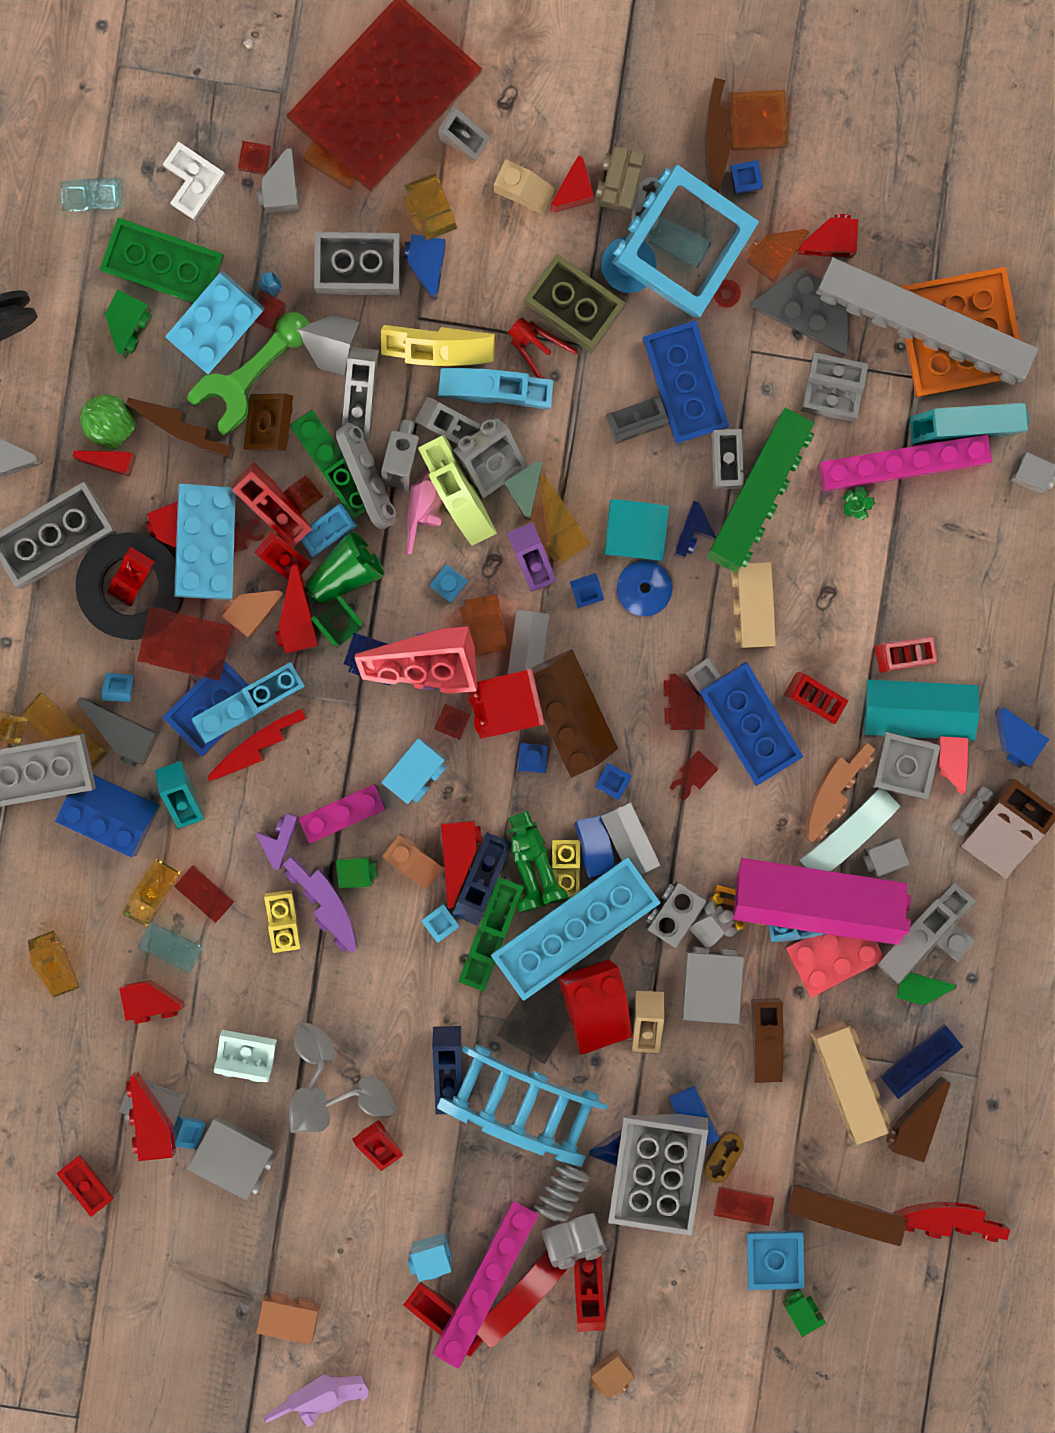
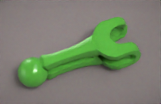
(237, 385)

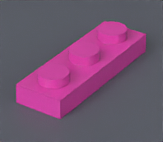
(342, 813)

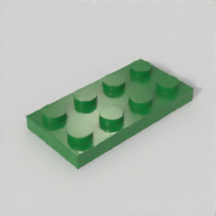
(160, 261)

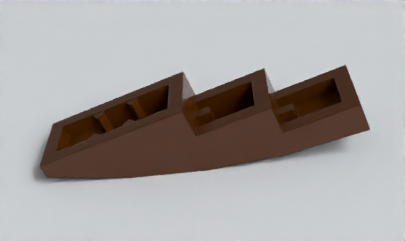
(716, 147)
(173, 423)
(847, 1215)

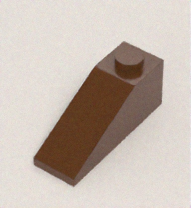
(917, 1125)

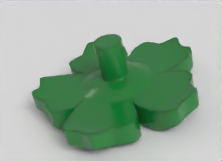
(858, 503)

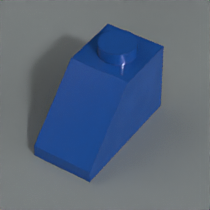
(426, 261)
(1018, 738)

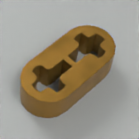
(729, 1160)

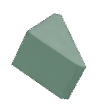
(524, 487)

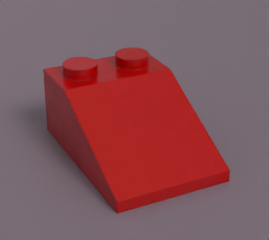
(506, 704)
(596, 1006)

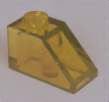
(151, 893)
(52, 964)

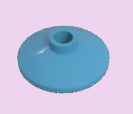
(617, 277)

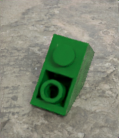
(125, 320)
(356, 871)

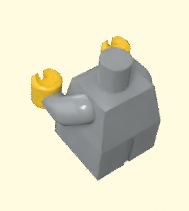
(715, 923)

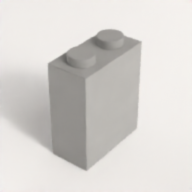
(712, 985)
(232, 1158)

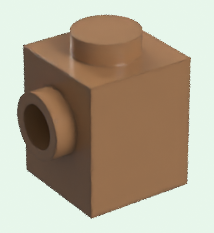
(611, 1375)

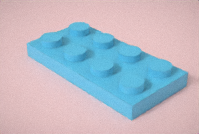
(205, 542)

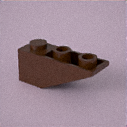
(767, 1039)

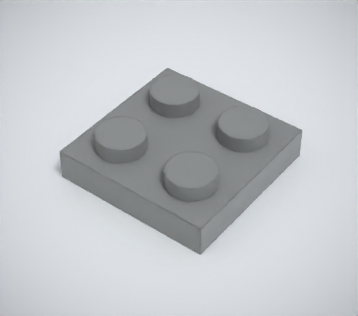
(906, 766)

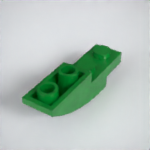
(329, 460)

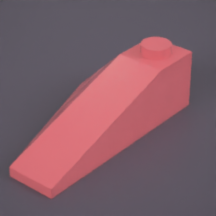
(432, 659)

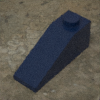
(482, 879)
(446, 1063)

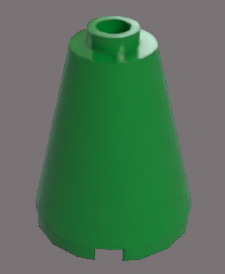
(344, 570)

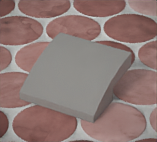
(834, 387)

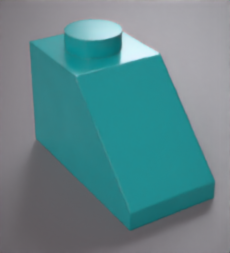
(179, 794)

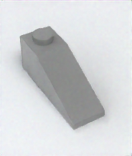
(360, 388)
(446, 421)

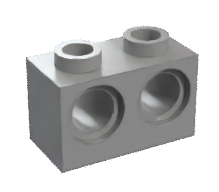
(682, 917)

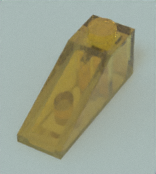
(562, 530)

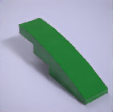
(490, 933)

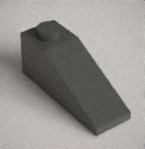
(122, 734)

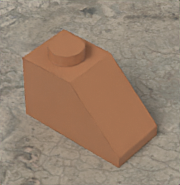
(251, 610)
(412, 861)

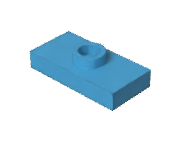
(328, 530)

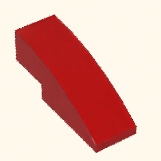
(435, 1311)

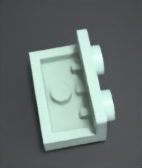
(245, 1056)

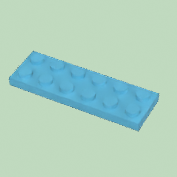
(575, 928)

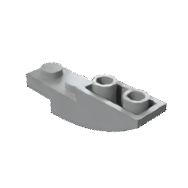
(926, 933)

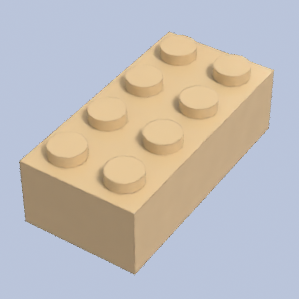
(849, 1082)

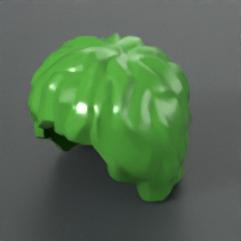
(107, 421)

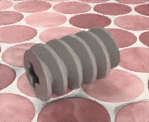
(563, 1192)

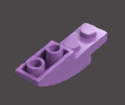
(333, 910)

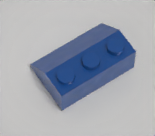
(109, 816)

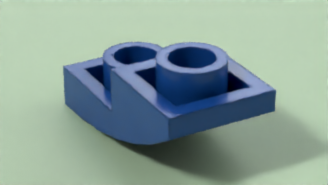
(596, 846)
(690, 1103)

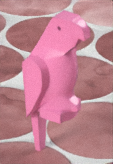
(422, 508)

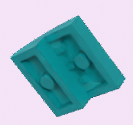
(636, 530)

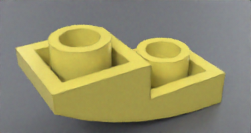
(567, 864)
(282, 921)

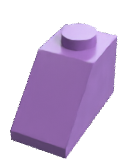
(531, 557)

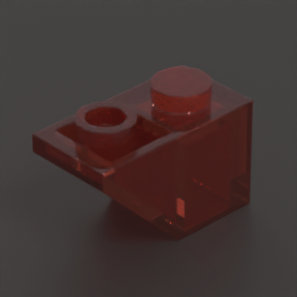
(685, 706)

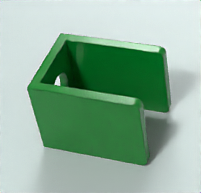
(324, 622)

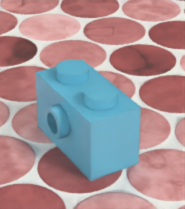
(430, 1258)

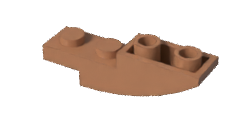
(828, 800)

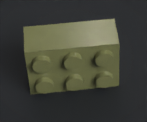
(574, 303)

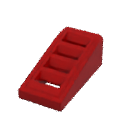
(114, 461)
(891, 662)
(797, 684)

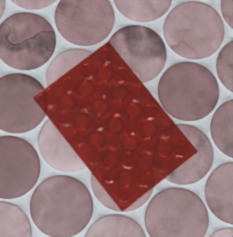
(384, 93)

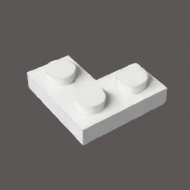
(199, 176)

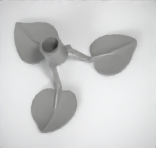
(309, 1105)

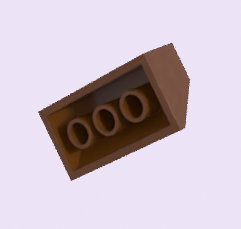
(572, 714)

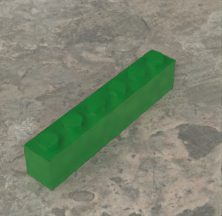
(760, 490)

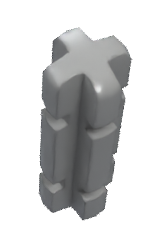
(972, 810)

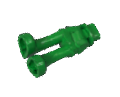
(529, 846)

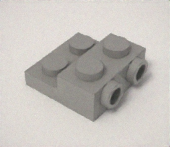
(490, 456)

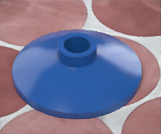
(644, 603)

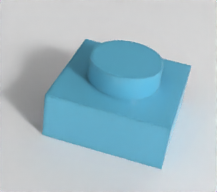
(440, 923)

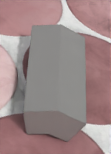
(528, 640)
(630, 838)

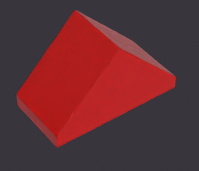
(575, 188)

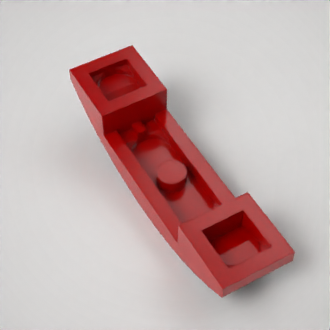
(520, 1300)

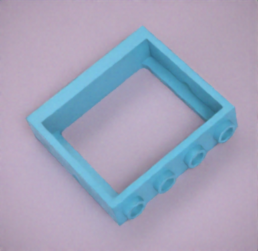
(626, 251)

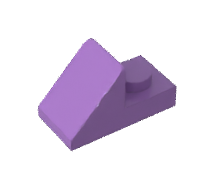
(277, 847)

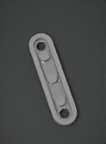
(365, 476)

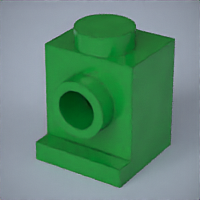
(803, 1311)

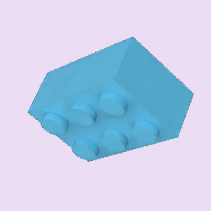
(215, 322)
(414, 771)

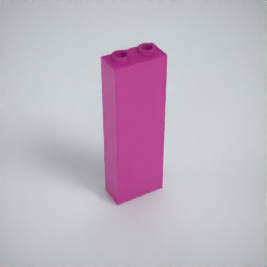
(821, 901)

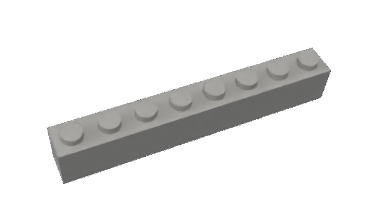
(926, 321)

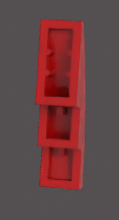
(250, 750)

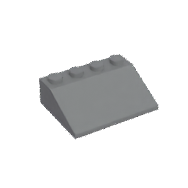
(659, 1172)

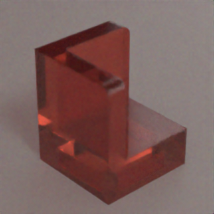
(273, 310)

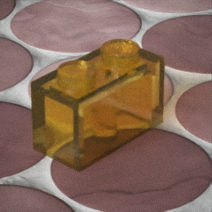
(430, 207)

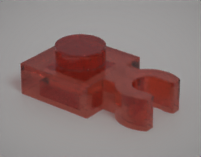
(242, 535)
(695, 771)

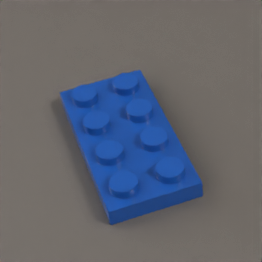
(685, 382)
(750, 723)

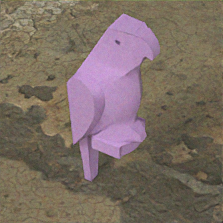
(321, 1397)

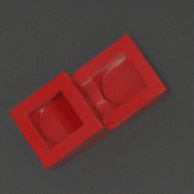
(130, 576)

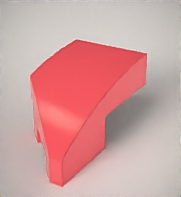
(954, 761)

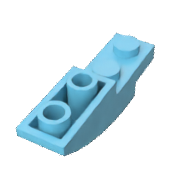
(495, 386)
(248, 703)

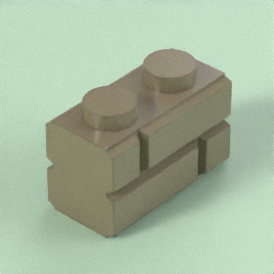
(622, 179)

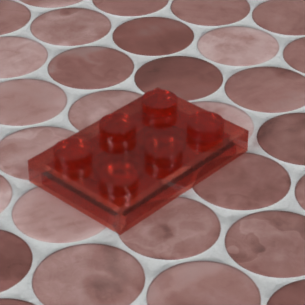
(185, 643)

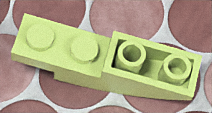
(456, 491)

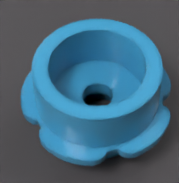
(270, 283)

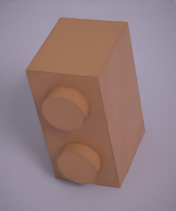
(288, 1318)

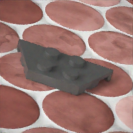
(801, 309)

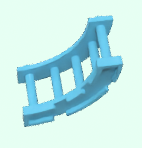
(515, 1132)

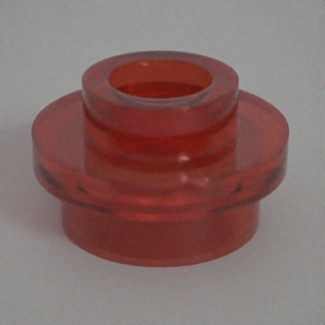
(731, 286)

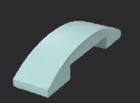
(852, 832)

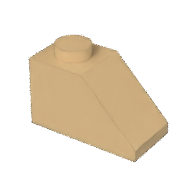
(523, 187)
(648, 1021)

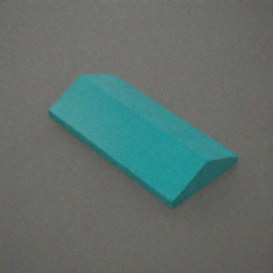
(921, 709)

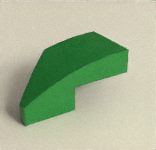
(923, 989)

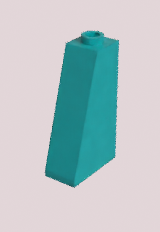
(970, 421)

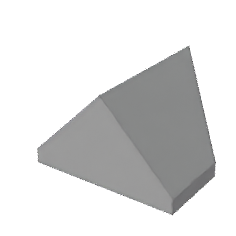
(330, 342)

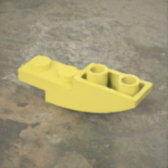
(438, 348)

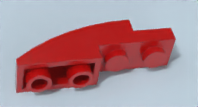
(941, 1217)

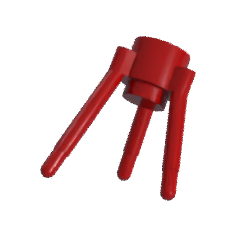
(526, 333)

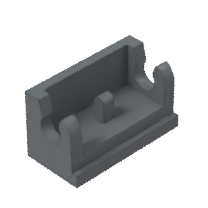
(637, 419)

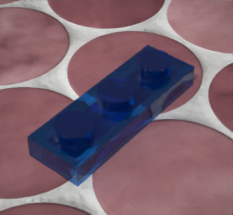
(921, 1061)

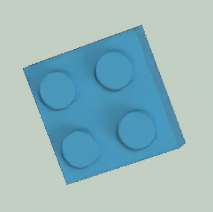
(775, 1260)

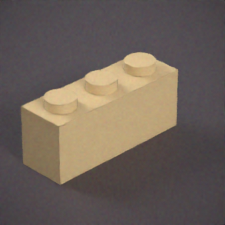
(754, 606)

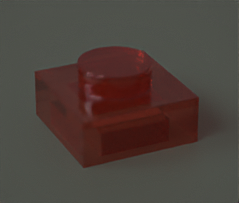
(254, 158)
(303, 494)
(452, 721)

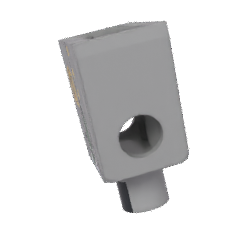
(398, 464)

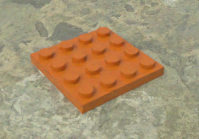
(977, 295)

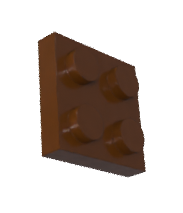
(268, 422)

